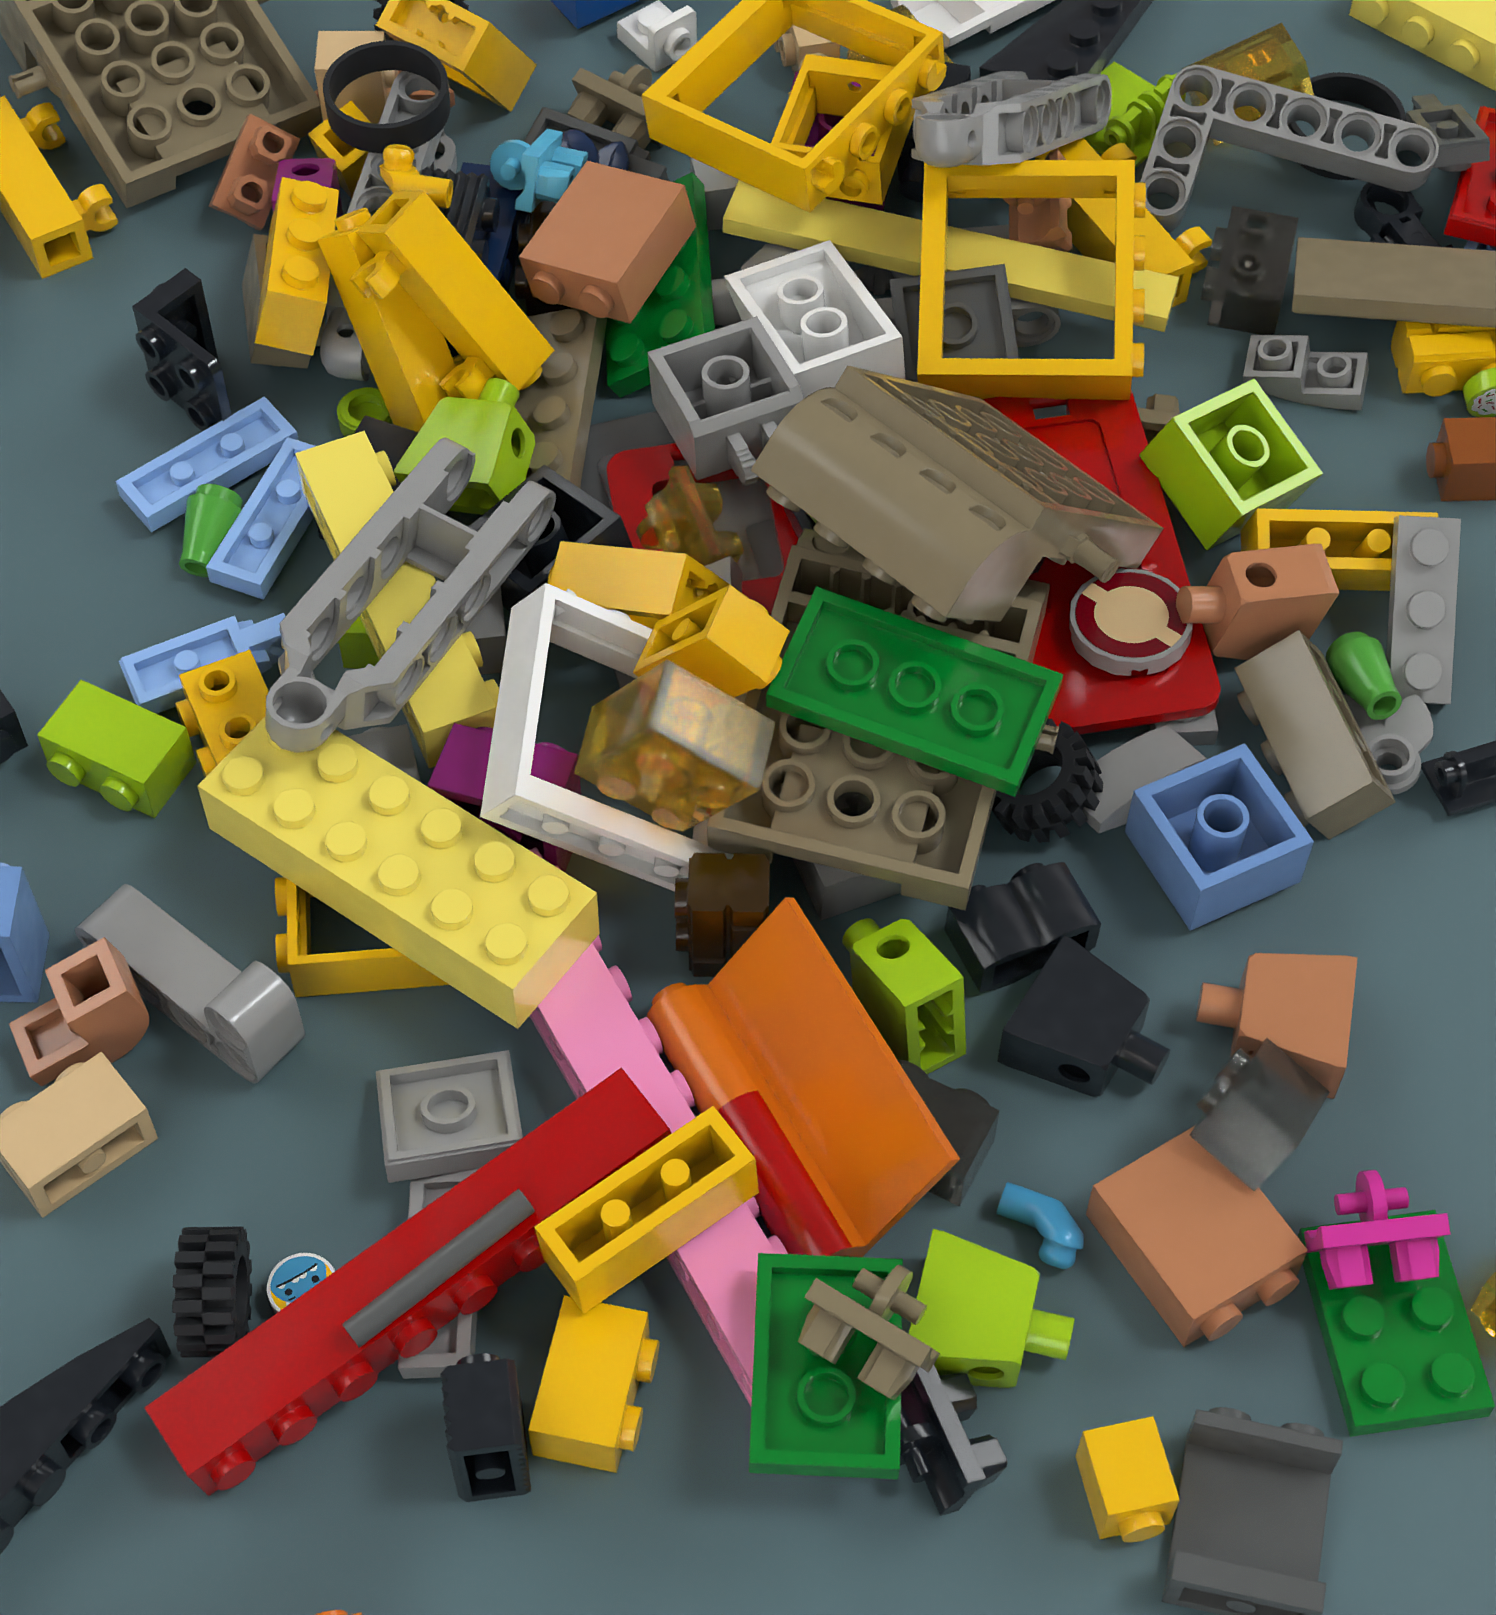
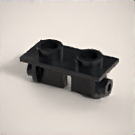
(1464, 778)

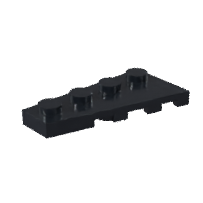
(1070, 40)

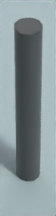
(438, 1268)

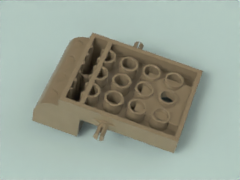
(136, 66)
(944, 494)
(922, 820)

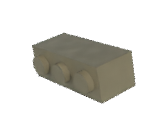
(1312, 736)

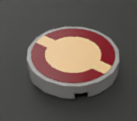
(1128, 623)

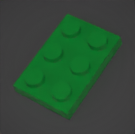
(1399, 1347)
(805, 1409)

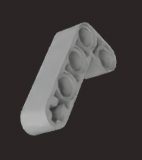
(237, 1015)

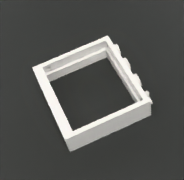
(544, 809)

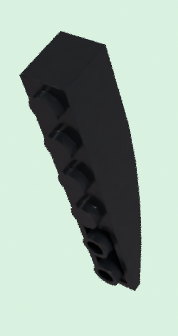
(70, 1412)

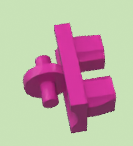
(1410, 1239)

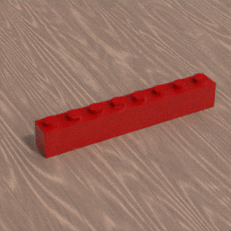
(305, 1361)

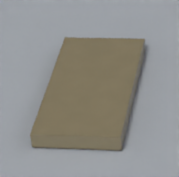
(1395, 282)

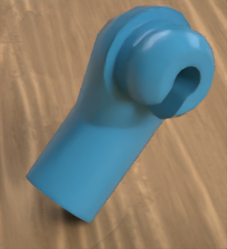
(1050, 1218)

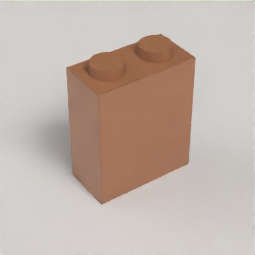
(608, 241)
(1195, 1238)

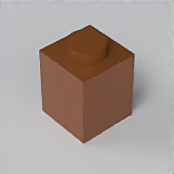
(1464, 459)

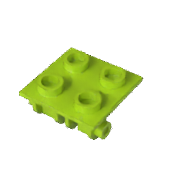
(1133, 113)

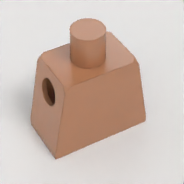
(1260, 599)
(1295, 1003)

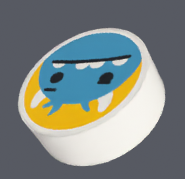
(295, 1277)

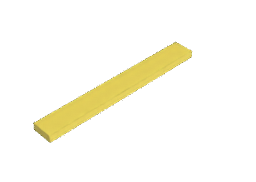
(895, 243)

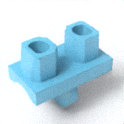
(538, 168)

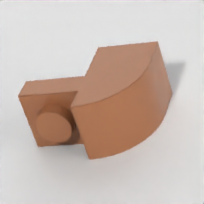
(91, 1013)

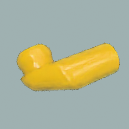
(402, 176)

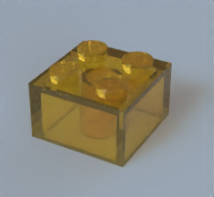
(675, 747)

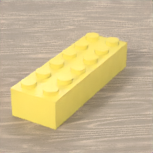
(405, 867)

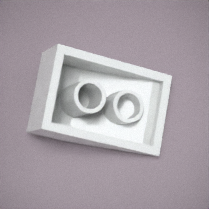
(818, 316)

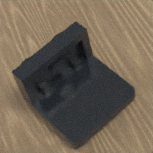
(182, 349)

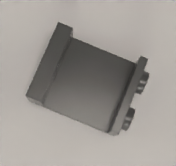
(1250, 1516)

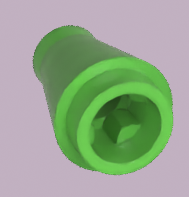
(207, 522)
(1364, 673)

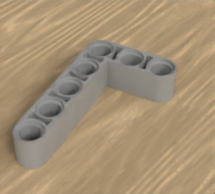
(1273, 137)

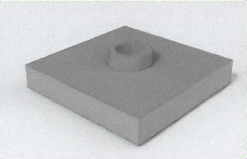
(447, 1115)

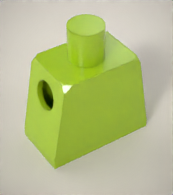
(491, 431)
(908, 991)
(984, 1313)

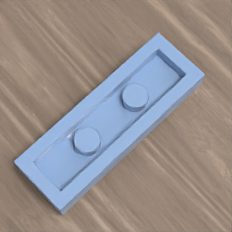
(214, 456)
(265, 528)

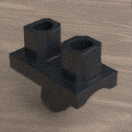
(936, 1443)

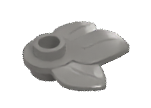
(1397, 740)

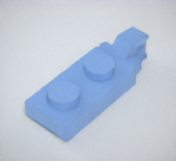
(155, 671)

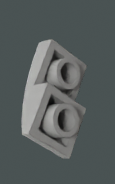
(1293, 373)
(1134, 766)

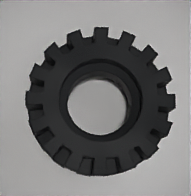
(1062, 799)
(211, 1290)

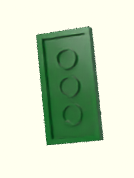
(673, 311)
(915, 691)

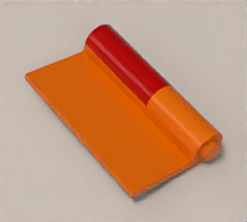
(805, 1089)

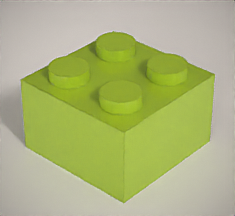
(1229, 461)

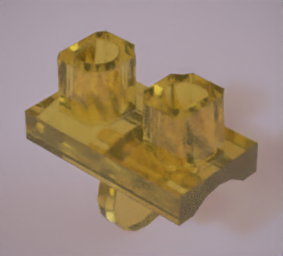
(683, 520)

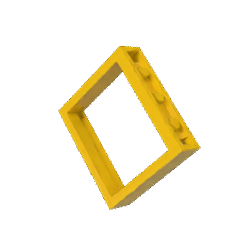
(707, 69)
(1033, 377)

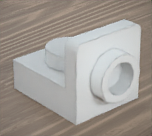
(659, 34)

